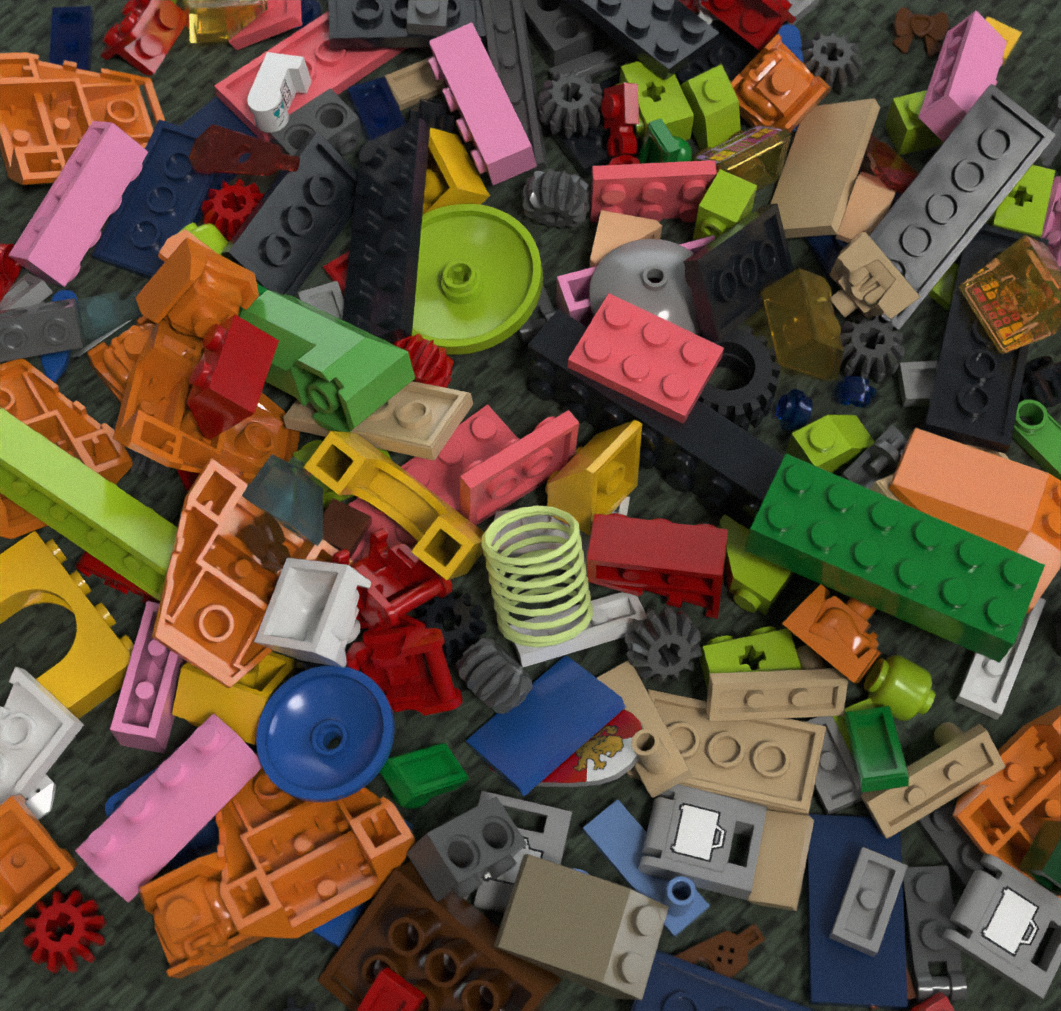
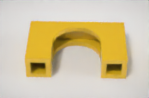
(357, 468)
(98, 659)

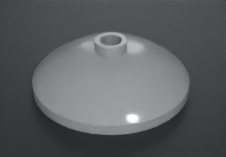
(626, 276)

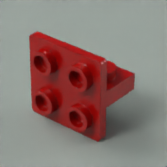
(752, 19)
(145, 33)

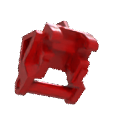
(397, 580)
(397, 666)

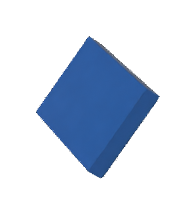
(547, 726)

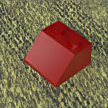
(230, 375)

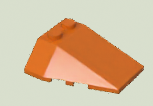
(53, 105)
(41, 406)
(161, 425)
(985, 497)
(216, 584)
(1011, 806)
(303, 860)

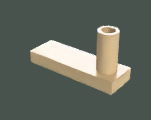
(778, 693)
(659, 760)
(936, 778)

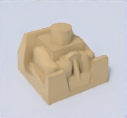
(869, 281)

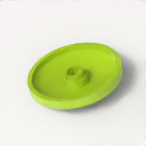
(474, 278)

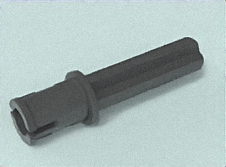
(596, 62)

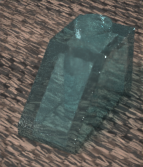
(289, 497)

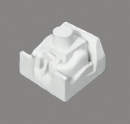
(313, 611)

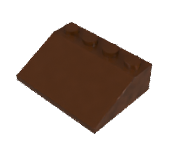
(437, 949)

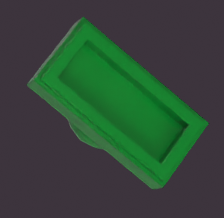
(662, 147)
(876, 749)
(423, 775)

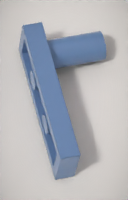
(621, 843)

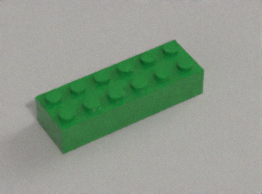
(894, 558)

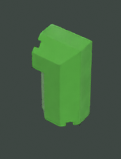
(328, 361)

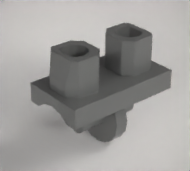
(878, 460)

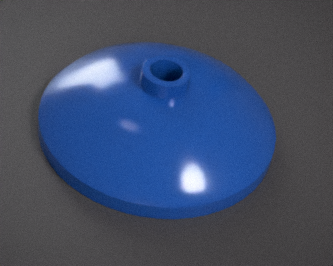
(307, 716)

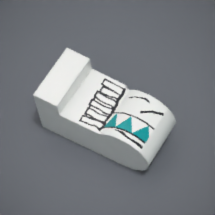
(275, 89)

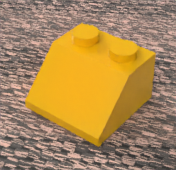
(450, 174)
(597, 475)
(237, 706)

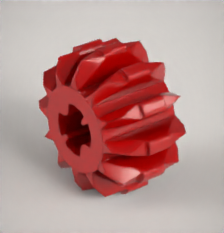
(230, 206)
(428, 360)
(67, 949)

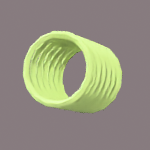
(538, 585)

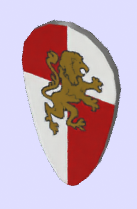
(601, 758)

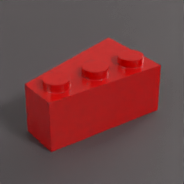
(659, 558)

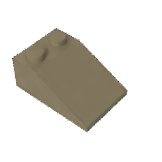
(582, 928)

